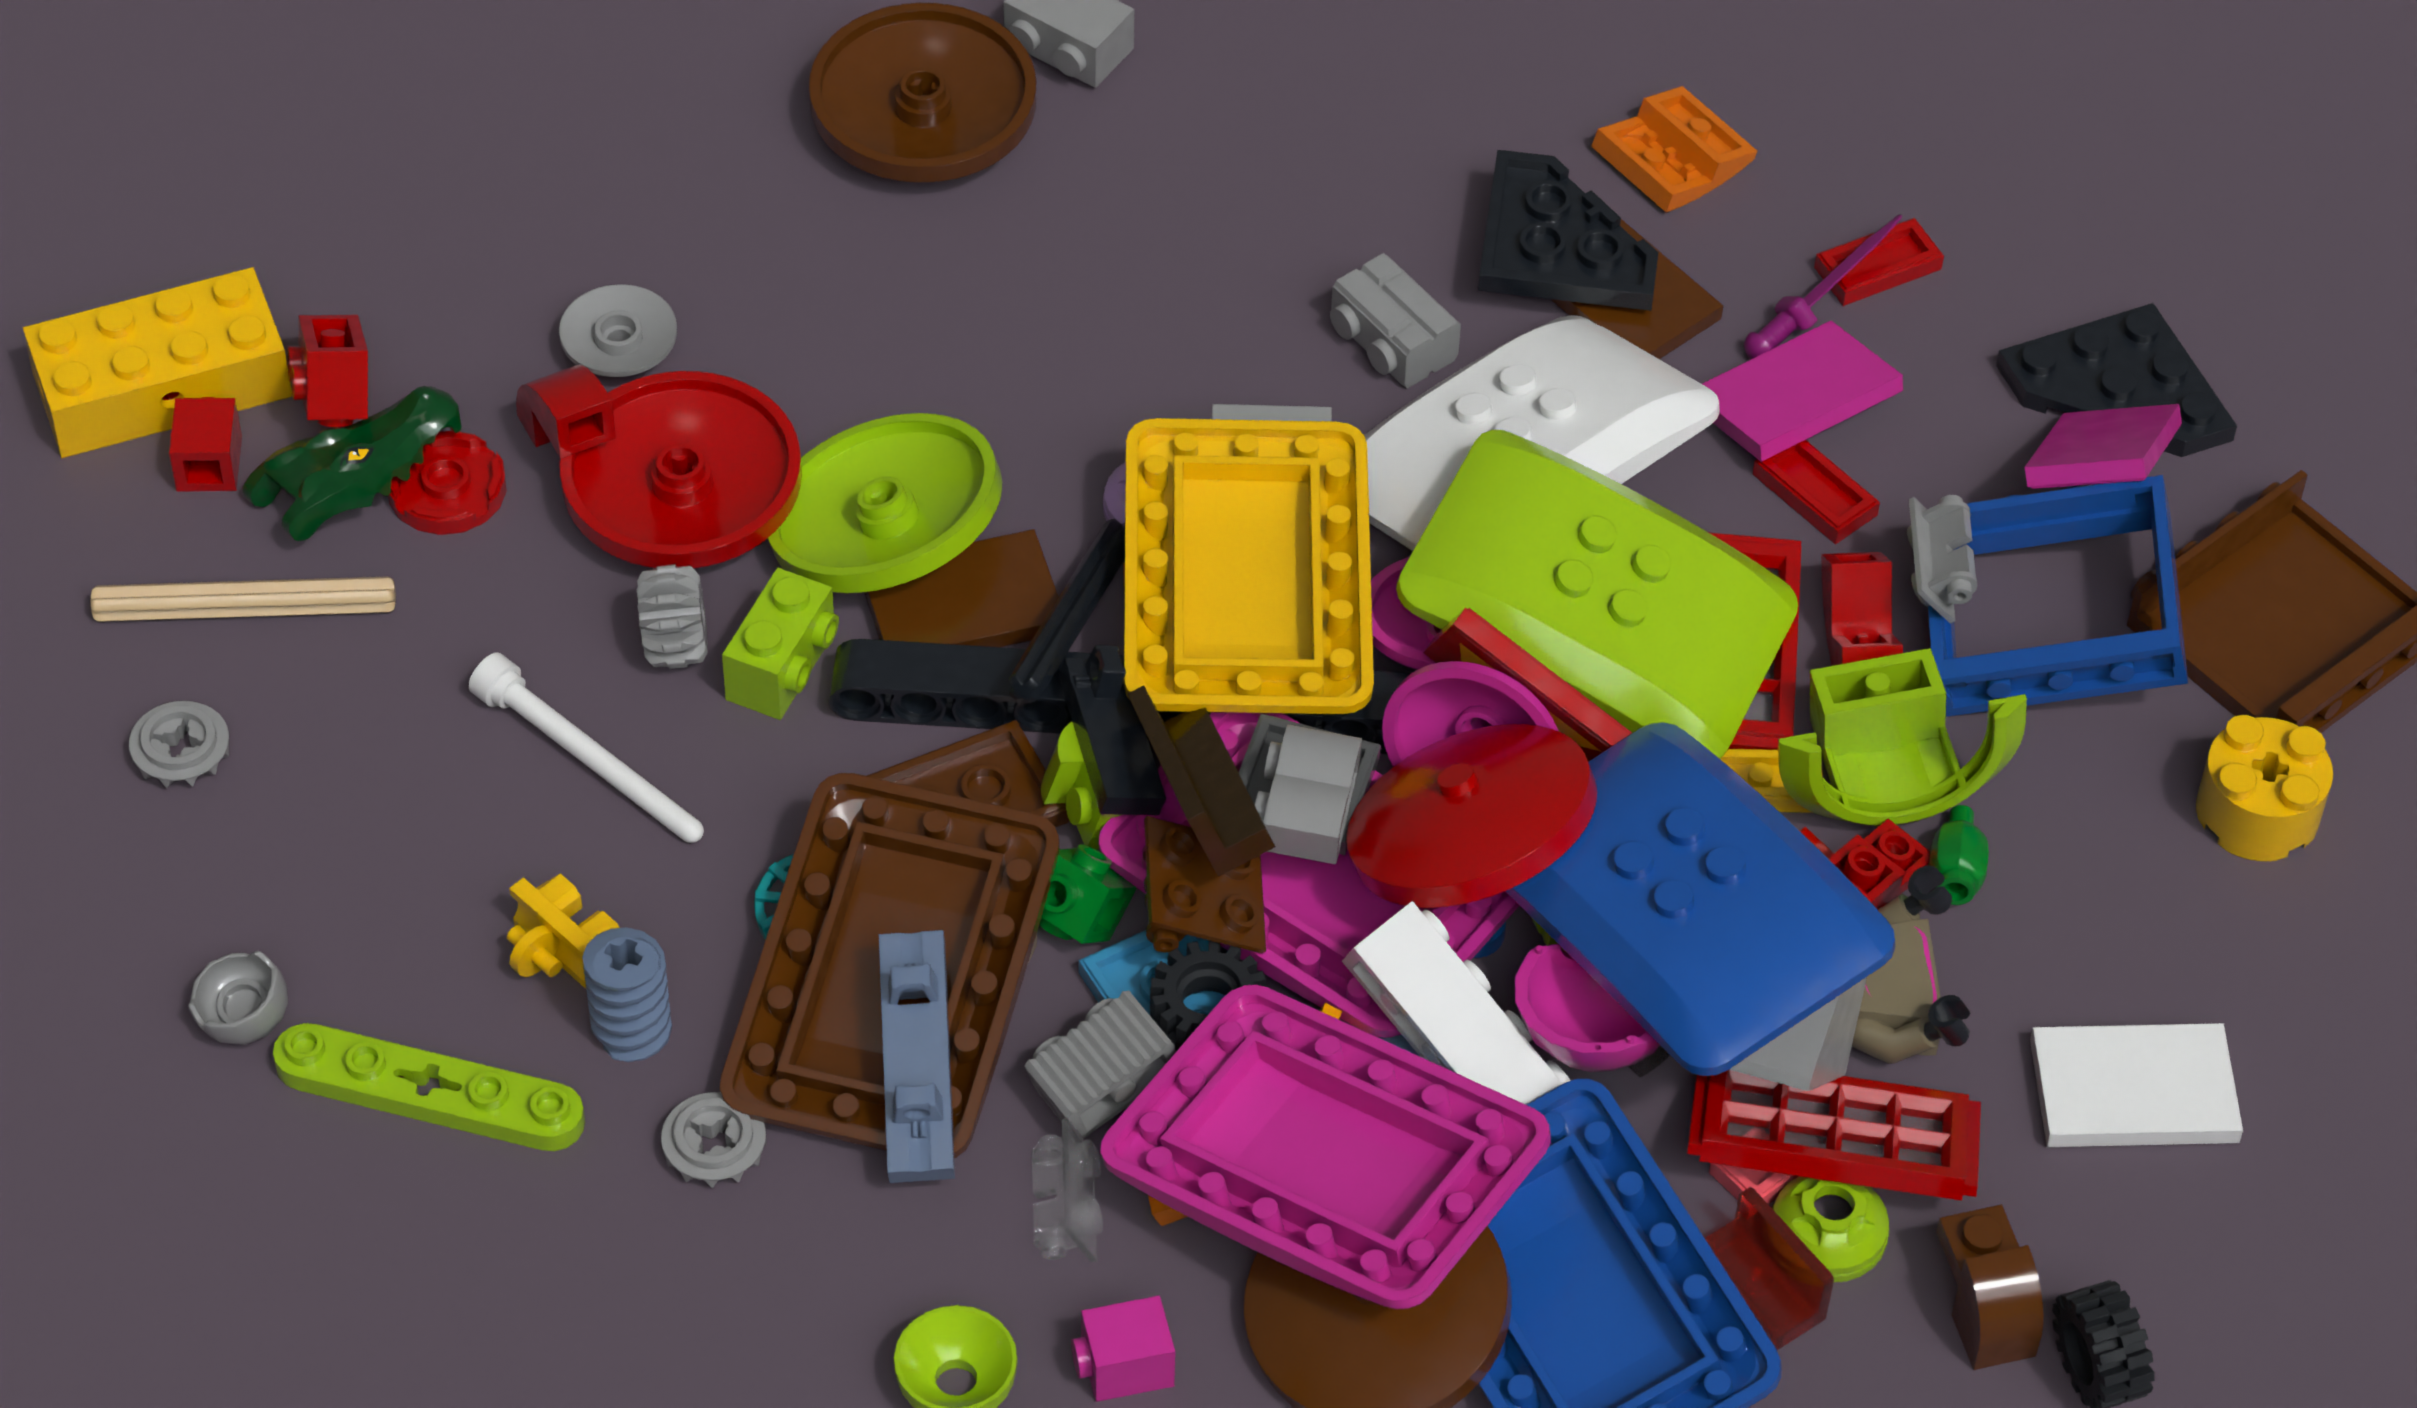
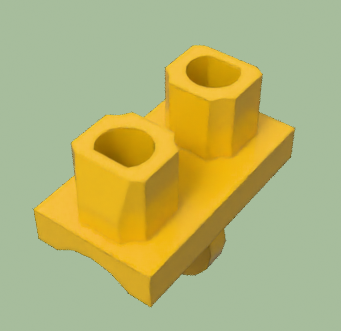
(544, 932)

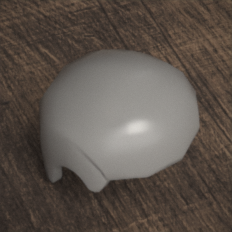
(239, 998)

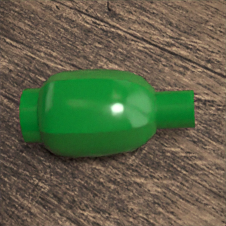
(1960, 855)

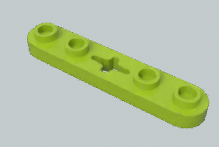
(469, 1096)

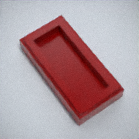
(1897, 259)
(1818, 490)

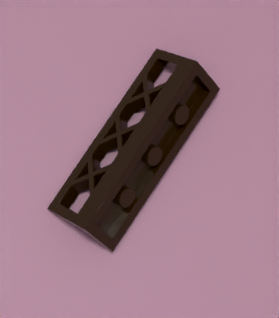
(1205, 784)

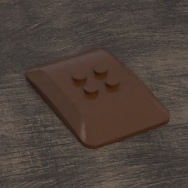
(868, 866)

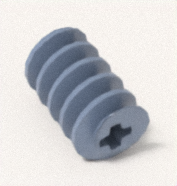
(627, 993)

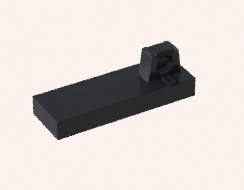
(1111, 735)

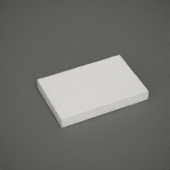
(2135, 1085)

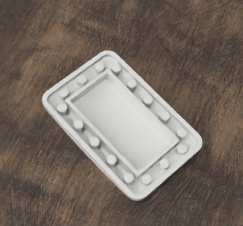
(1554, 385)

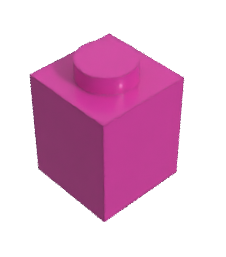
(1125, 1349)

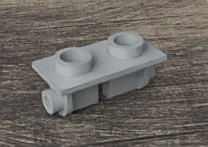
(1942, 573)

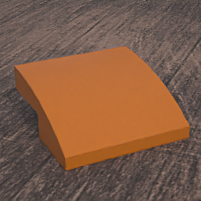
(1674, 148)

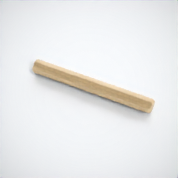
(243, 599)

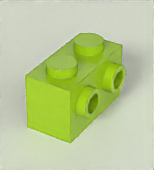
(779, 643)

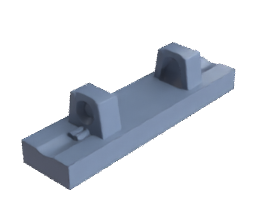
(916, 1057)

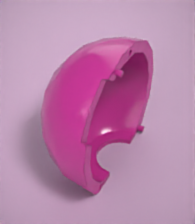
(1575, 1015)

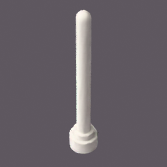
(500, 684)

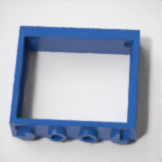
(2081, 666)

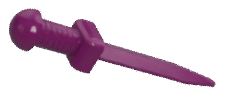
(1795, 312)

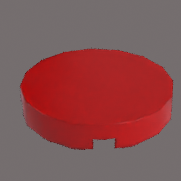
(453, 487)

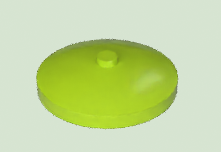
(889, 502)

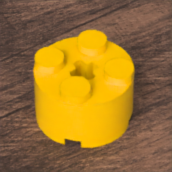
(2264, 787)

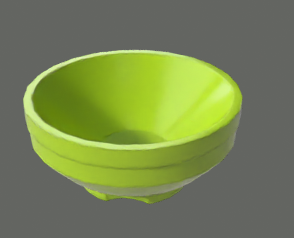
(1845, 1245)
(950, 1340)

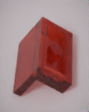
(1773, 1270)

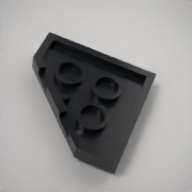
(1559, 241)
(2117, 365)

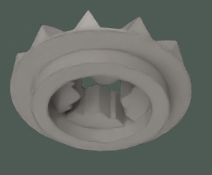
(165, 727)
(706, 1117)

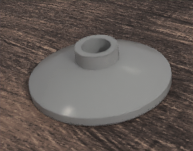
(618, 330)

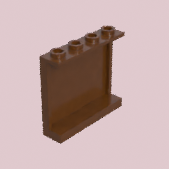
(2286, 613)

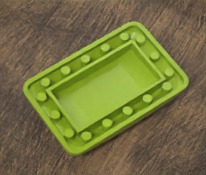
(1601, 588)

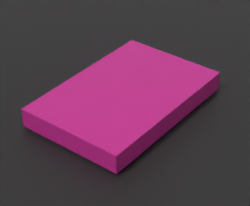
(1800, 390)
(2103, 446)

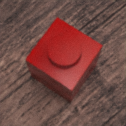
(205, 444)

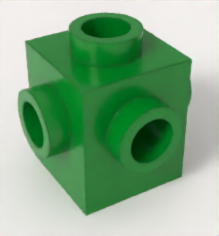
(1085, 897)

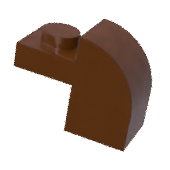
(1998, 1287)

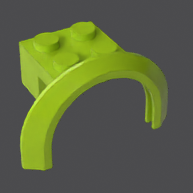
(1889, 743)

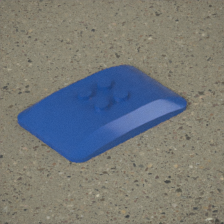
(1702, 904)
(1616, 1280)

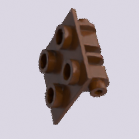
(1191, 899)

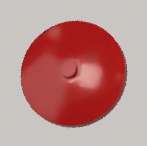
(692, 472)
(1472, 815)

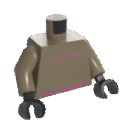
(1902, 999)

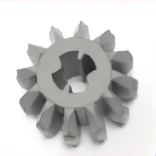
(672, 616)

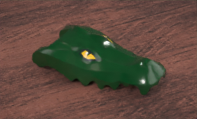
(351, 464)

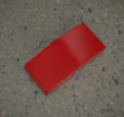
(1881, 862)

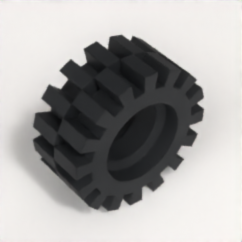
(1192, 974)
(2103, 1345)

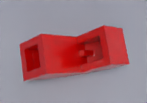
(566, 410)
(1858, 606)

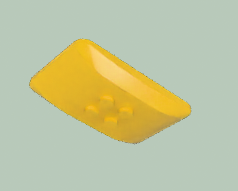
(1248, 566)

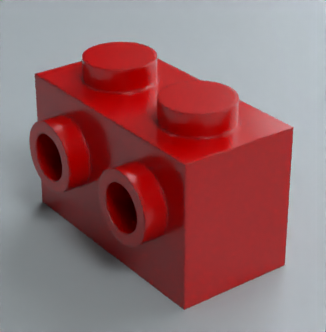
(330, 369)

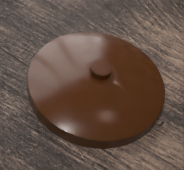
(922, 92)
(1352, 1353)

